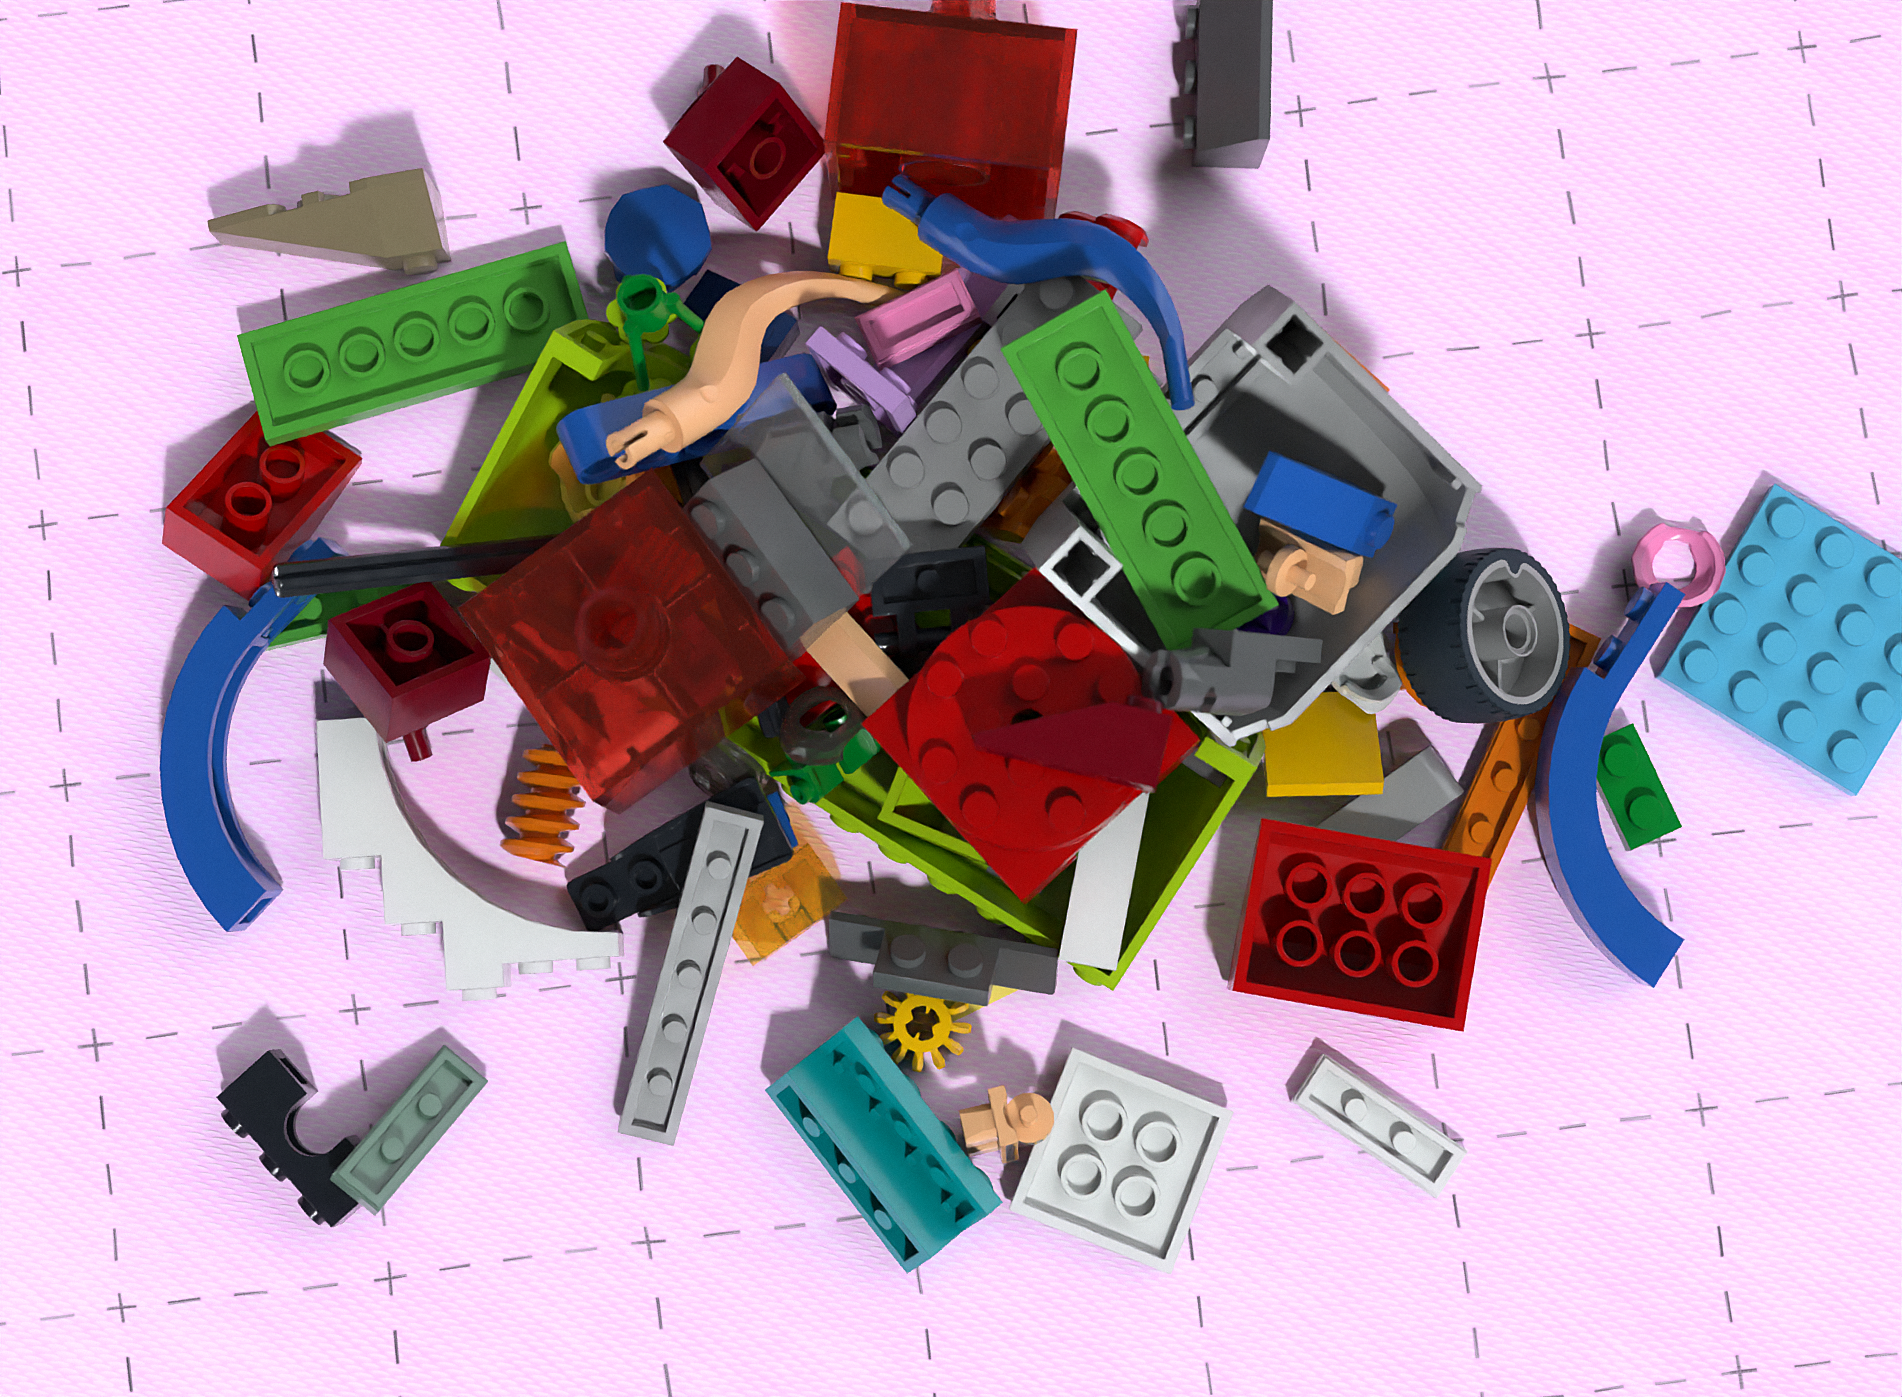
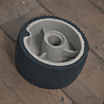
(1486, 638)

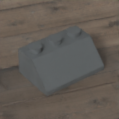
(1229, 82)
(771, 555)

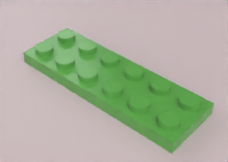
(409, 343)
(1138, 472)

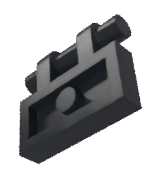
(929, 583)

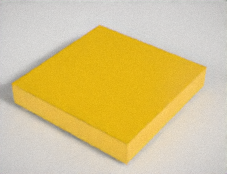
(1324, 752)

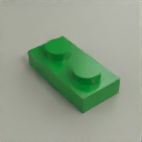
(1633, 790)

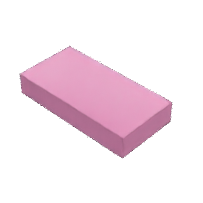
(918, 319)

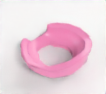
(1704, 549)

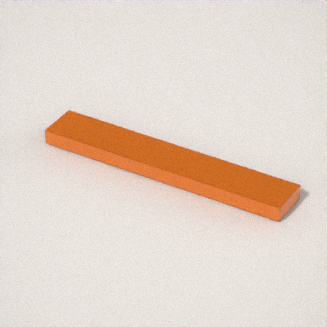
(1507, 774)

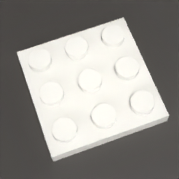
(1122, 1161)

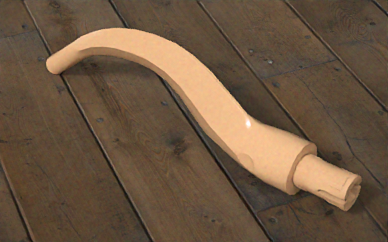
(729, 359)

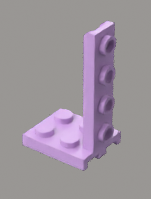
(899, 390)

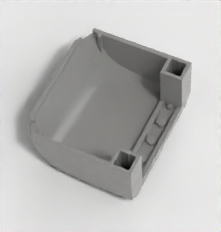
(1291, 390)

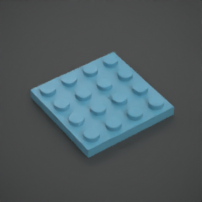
(1801, 642)

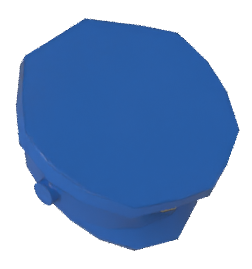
(657, 235)

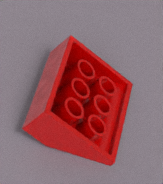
(1360, 924)

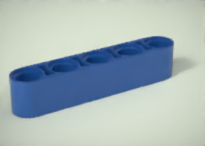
(586, 429)

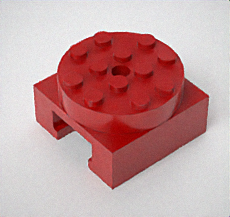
(1015, 659)

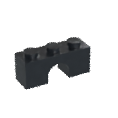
(266, 1106)

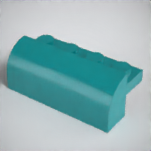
(884, 1145)

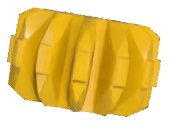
(940, 1030)

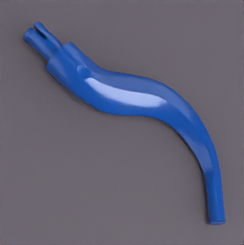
(1044, 251)

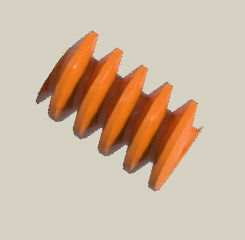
(544, 808)

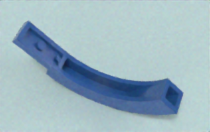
(195, 751)
(1568, 796)

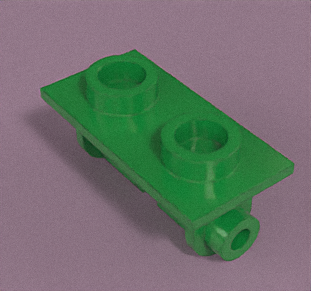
(814, 782)

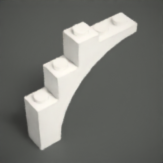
(369, 821)

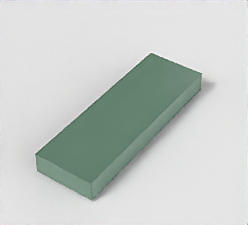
(409, 1130)

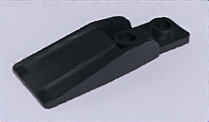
(653, 869)

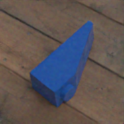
(1322, 505)

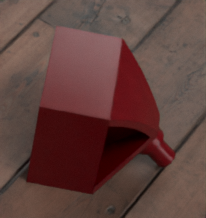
(745, 141)
(407, 663)

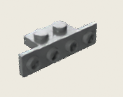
(940, 960)

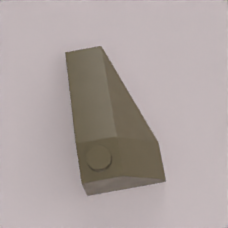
(381, 223)

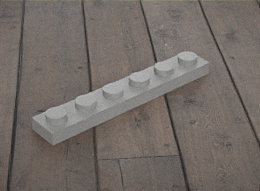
(690, 973)

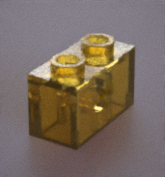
(814, 898)

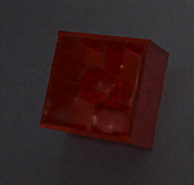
(950, 105)
(631, 644)

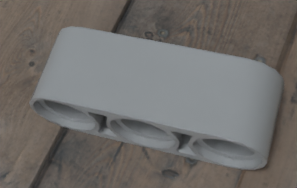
(1408, 799)

